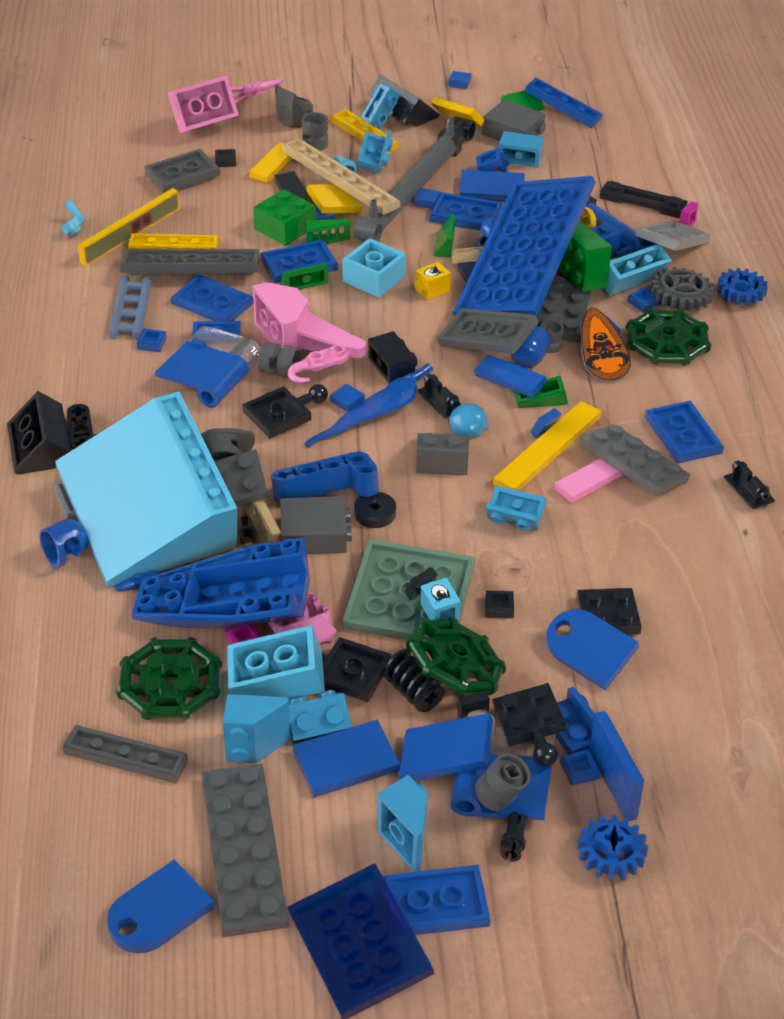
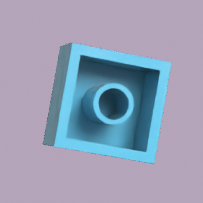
(374, 267)

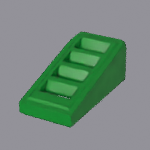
(314, 226)
(549, 395)

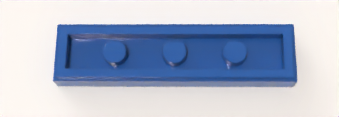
(563, 102)

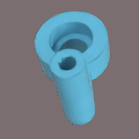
(73, 226)

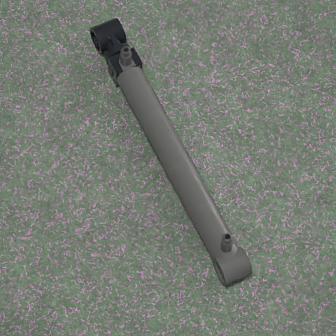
(448, 144)

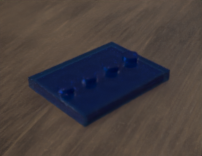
(360, 941)

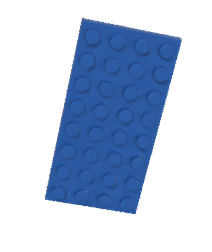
(526, 245)

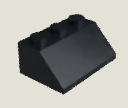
(408, 106)
(38, 435)

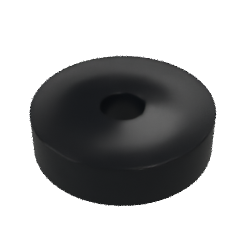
(375, 510)

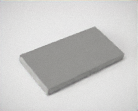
(673, 235)

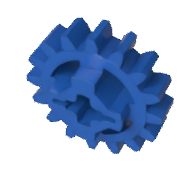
(742, 286)
(627, 844)

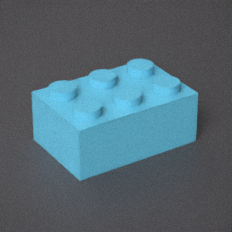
(277, 665)

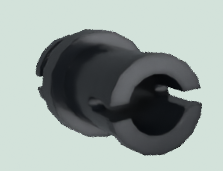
(514, 840)

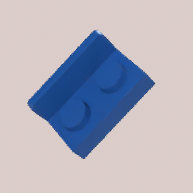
(578, 720)

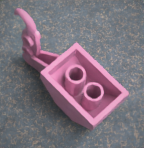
(211, 101)
(284, 319)

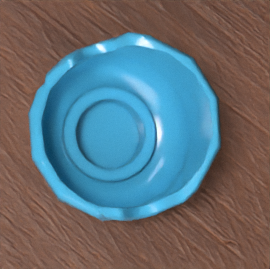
(468, 420)

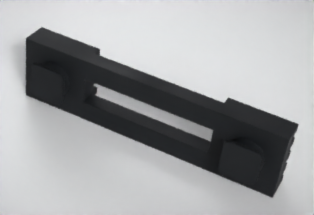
(618, 192)

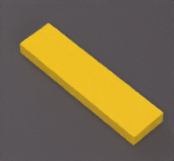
(357, 126)
(172, 241)

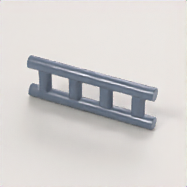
(139, 313)

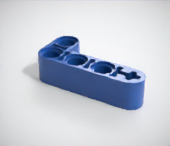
(327, 476)

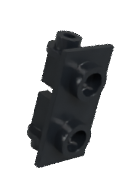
(438, 396)
(747, 486)

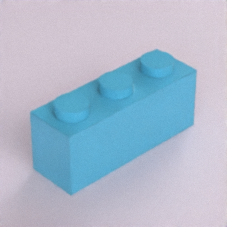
(636, 268)

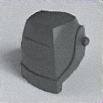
(291, 107)

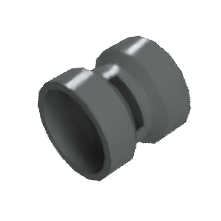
(555, 332)

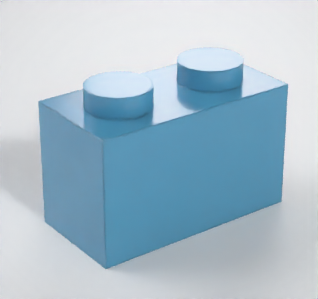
(522, 148)

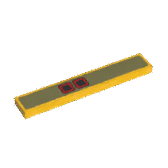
(135, 222)

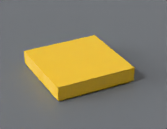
(333, 199)

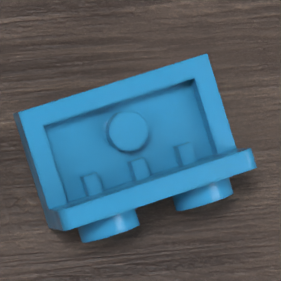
(380, 106)
(373, 151)
(516, 508)
(318, 716)

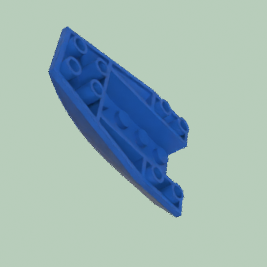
(229, 590)

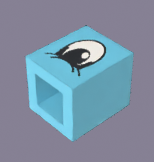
(440, 600)

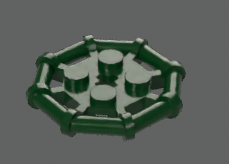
(668, 336)
(455, 656)
(166, 698)

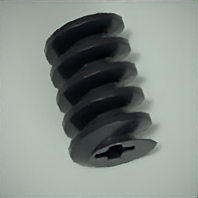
(406, 677)

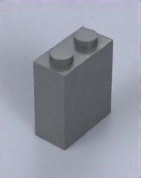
(512, 118)
(318, 521)

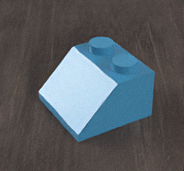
(254, 726)
(404, 819)

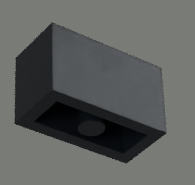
(391, 356)

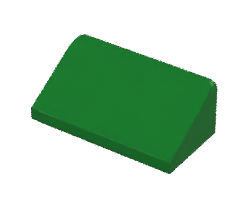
(524, 99)
(445, 238)
(306, 276)

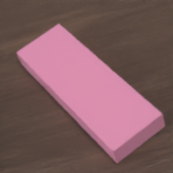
(586, 480)

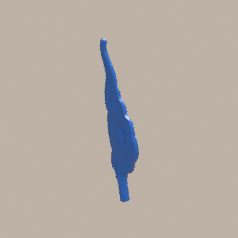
(395, 395)

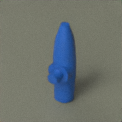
(133, 582)

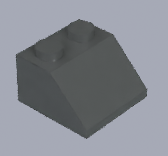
(442, 454)

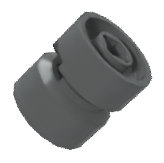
(315, 130)
(277, 359)
(502, 782)

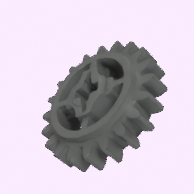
(682, 289)

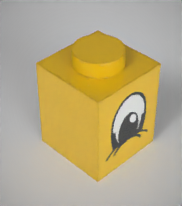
(432, 280)

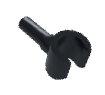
(246, 530)

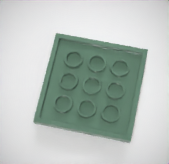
(379, 596)

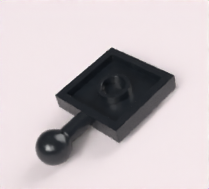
(281, 410)
(613, 606)
(354, 668)
(529, 717)

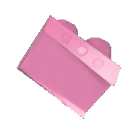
(314, 615)

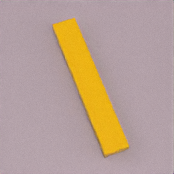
(547, 447)

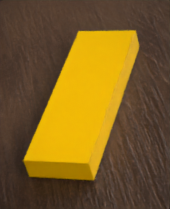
(453, 109)
(270, 164)

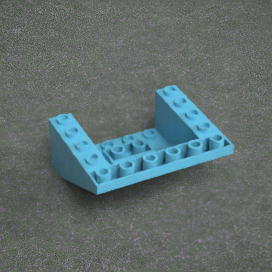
(149, 493)

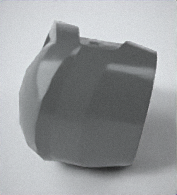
(228, 442)

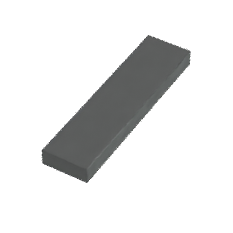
(125, 754)

